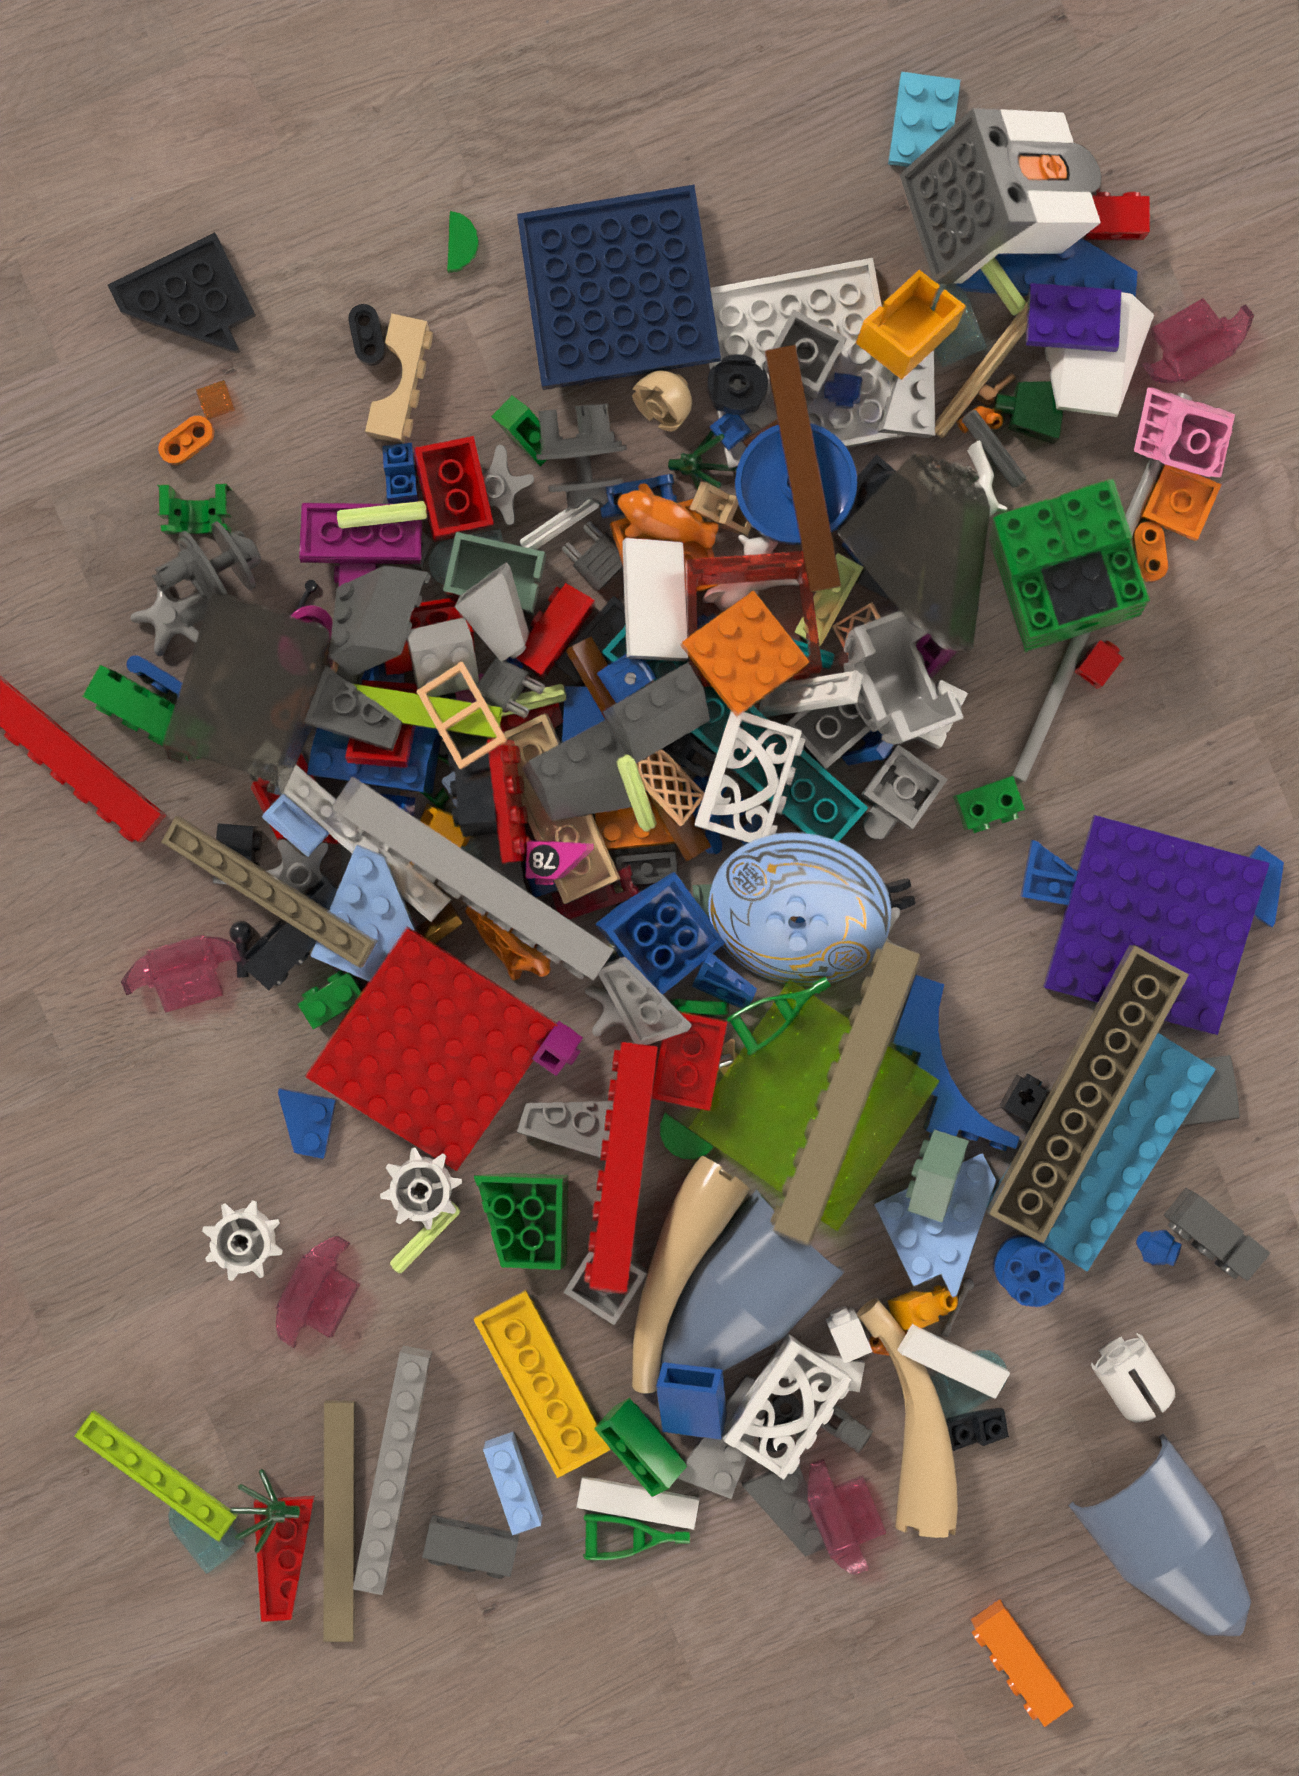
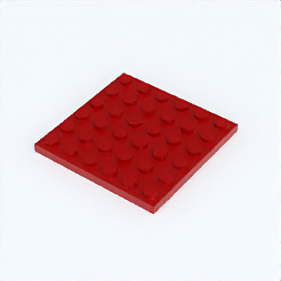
(431, 1049)

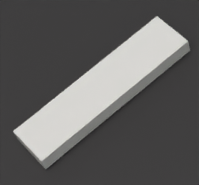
(812, 694)
(953, 1361)
(637, 1503)

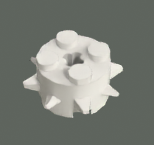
(410, 1202)
(238, 1257)

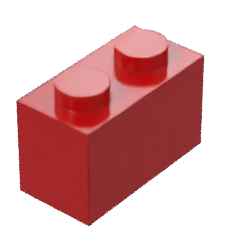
(1121, 217)

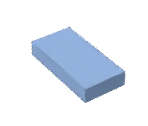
(295, 825)

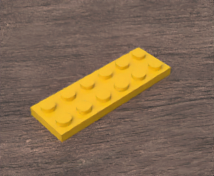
(541, 1383)

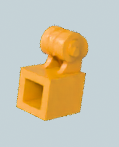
(922, 1307)

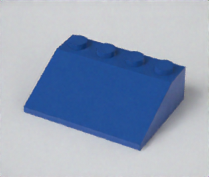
(329, 761)

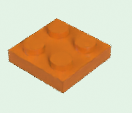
(1181, 501)

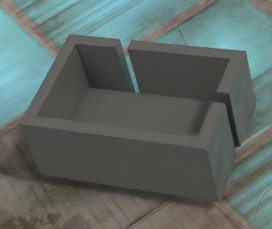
(1215, 1235)

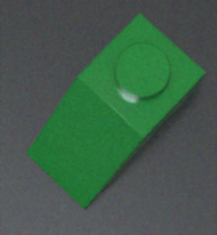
(521, 426)

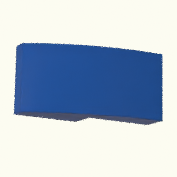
(400, 473)

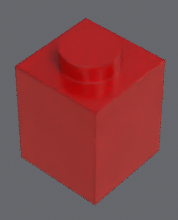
(1099, 663)

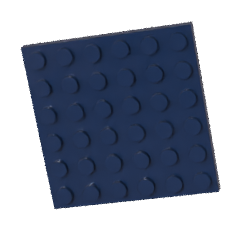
(618, 287)

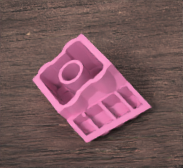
(1184, 433)

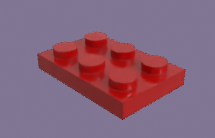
(366, 754)
(690, 1063)

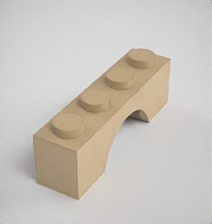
(390, 416)

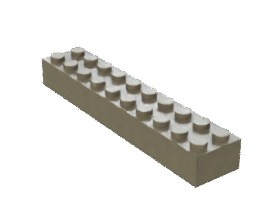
(1086, 1093)
(847, 1094)

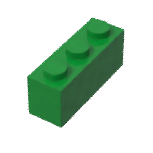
(640, 1447)

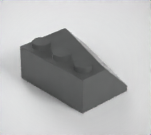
(374, 617)
(580, 775)

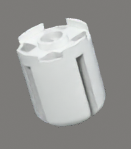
(1113, 1369)

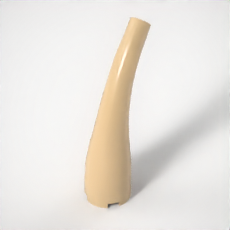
(691, 1227)
(928, 1468)

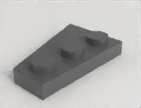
(350, 713)
(788, 1507)

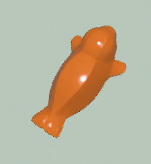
(664, 519)
(509, 948)

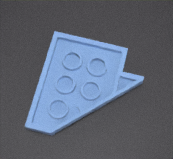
(372, 904)
(937, 1247)

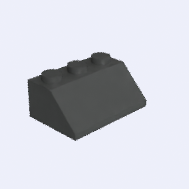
(659, 713)

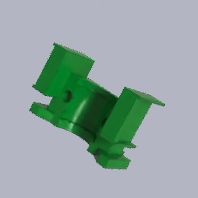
(195, 514)

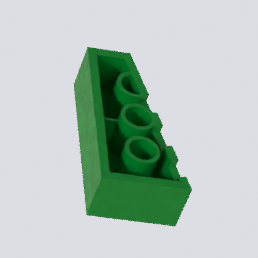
(130, 702)

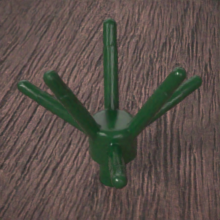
(692, 463)
(274, 1511)

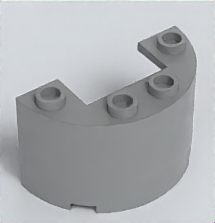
(895, 686)

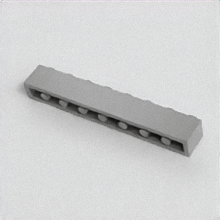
(392, 1470)

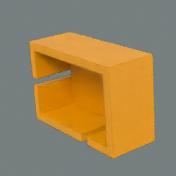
(907, 327)

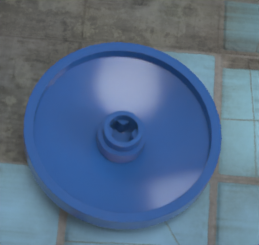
(765, 488)

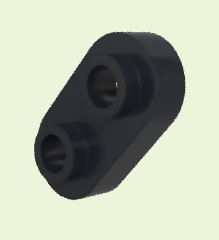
(366, 335)
(783, 1417)

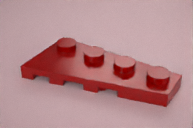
(282, 1560)

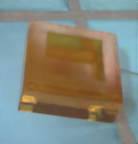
(215, 399)

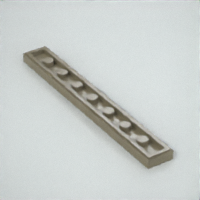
(269, 891)
(339, 1521)

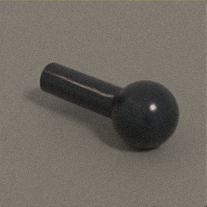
(241, 933)

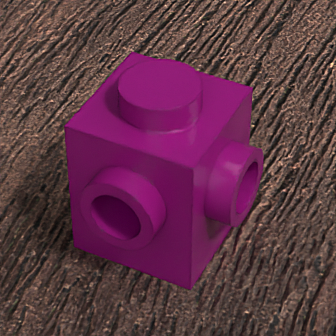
(563, 1045)

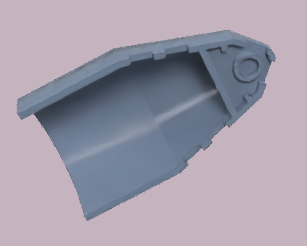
(745, 1292)
(1173, 1545)

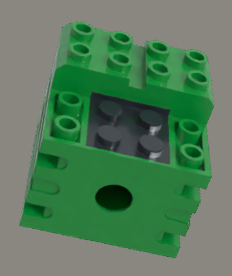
(1068, 565)

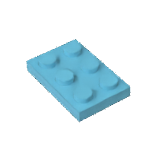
(922, 115)

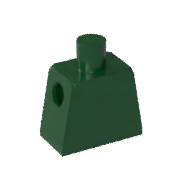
(1032, 410)

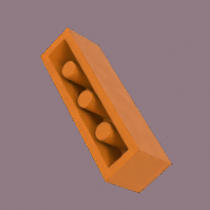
(1021, 1662)

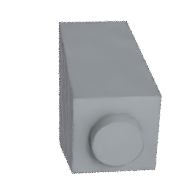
(496, 613)

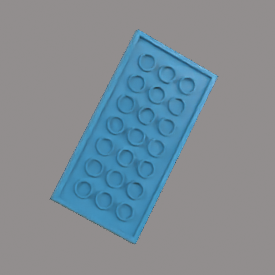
(1128, 1149)

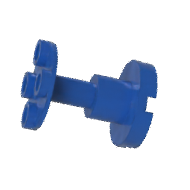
(1029, 1271)

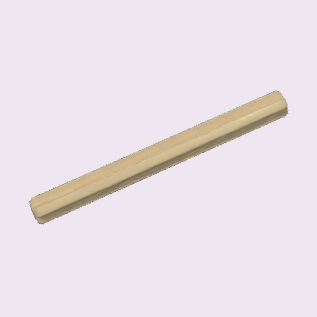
(982, 373)

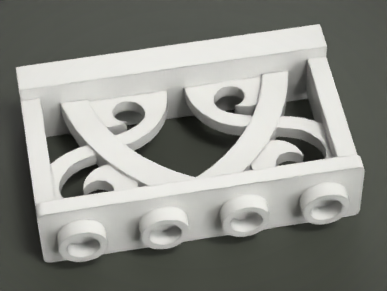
(735, 738)
(780, 1365)

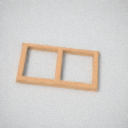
(442, 727)

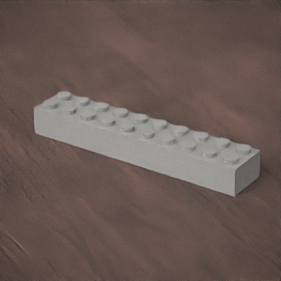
(466, 875)

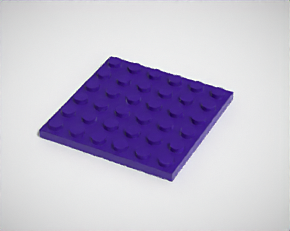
(1167, 899)

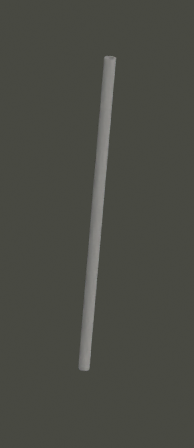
(1078, 643)

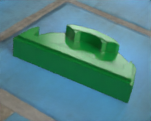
(462, 242)
(700, 1006)
(681, 1140)

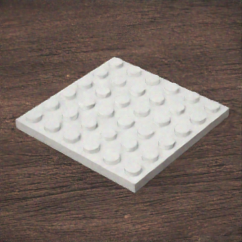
(837, 296)

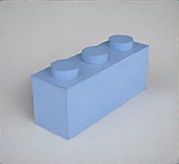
(512, 1483)

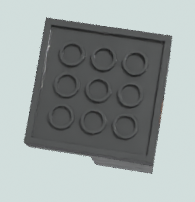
(1000, 188)

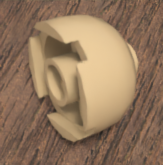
(664, 398)

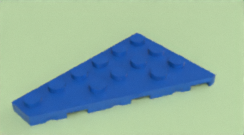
(1077, 266)

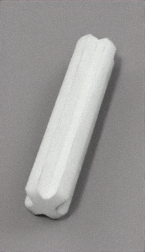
(557, 525)

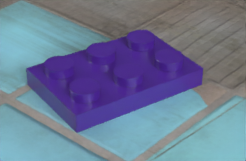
(1073, 317)

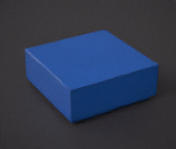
(733, 429)

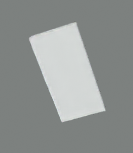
(654, 599)

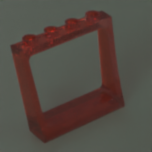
(754, 569)

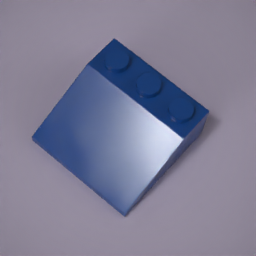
(661, 932)

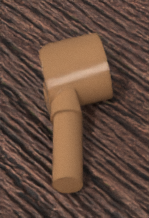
(988, 394)

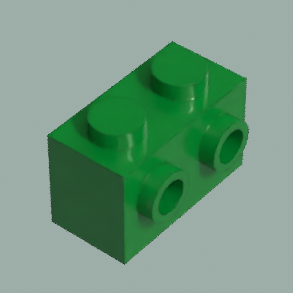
(989, 803)
(332, 1000)

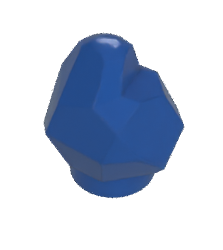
(1158, 1247)

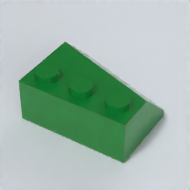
(527, 1218)

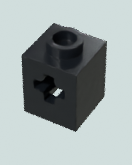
(1013, 1103)

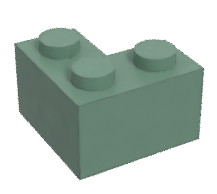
(936, 1175)

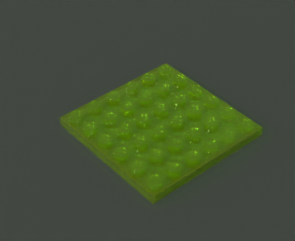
(773, 1094)

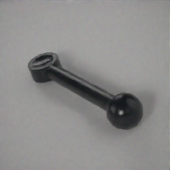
(311, 586)

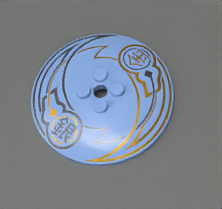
(808, 878)

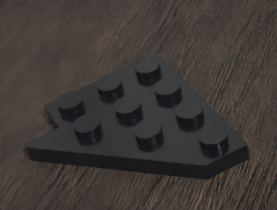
(188, 294)

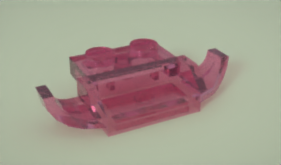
(1196, 341)
(182, 971)
(316, 1293)
(843, 1516)

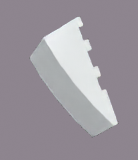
(1099, 379)

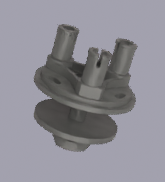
(592, 439)
(193, 565)

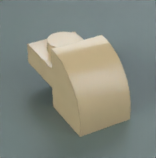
(720, 508)

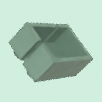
(478, 557)

